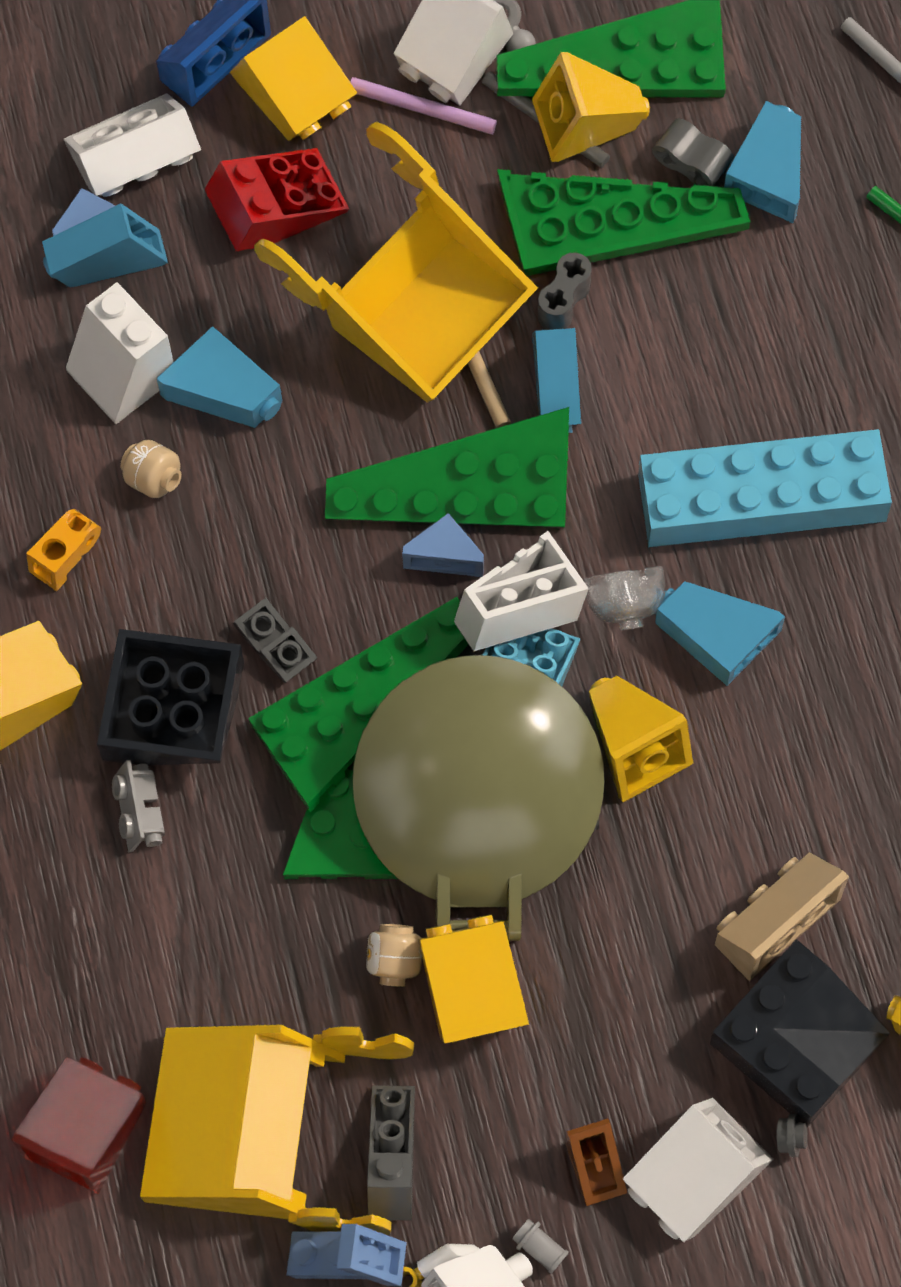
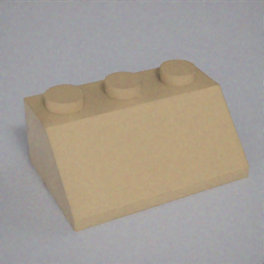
(780, 913)

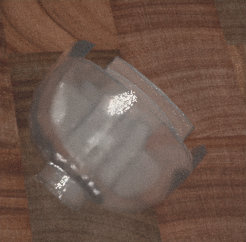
(626, 596)

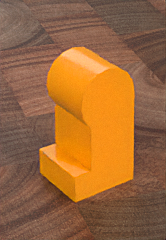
(62, 548)

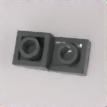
(274, 640)

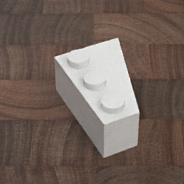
(522, 597)

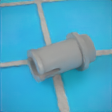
(539, 1245)

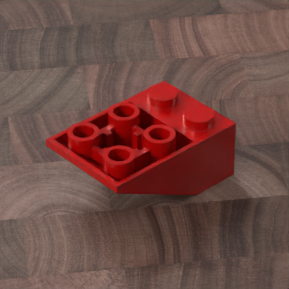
(273, 196)

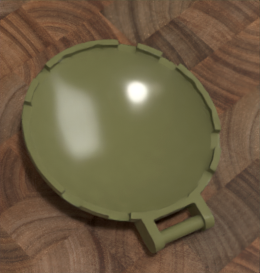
(478, 784)

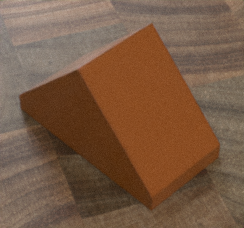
(596, 1161)

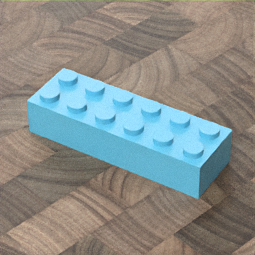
(764, 488)

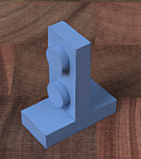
(347, 1255)

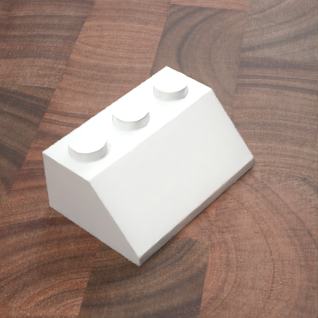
(133, 145)

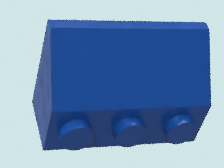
(213, 47)

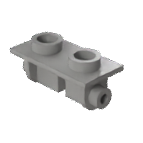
(133, 788)

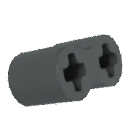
(692, 153)
(568, 288)

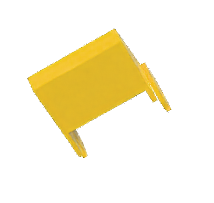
(426, 292)
(234, 1117)

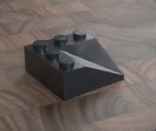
(169, 699)
(799, 1033)

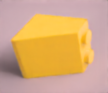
(295, 81)
(33, 681)
(472, 979)

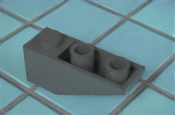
(391, 1152)

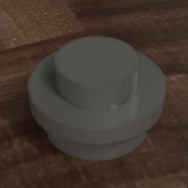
(791, 1135)

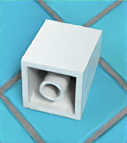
(452, 45)
(118, 353)
(696, 1169)

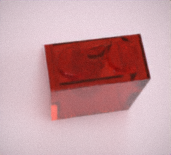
(80, 1123)

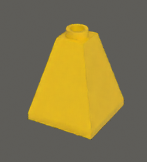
(585, 106)
(639, 735)

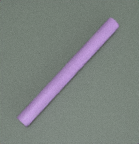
(424, 106)

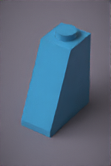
(770, 162)
(104, 248)
(557, 372)
(221, 382)
(717, 627)

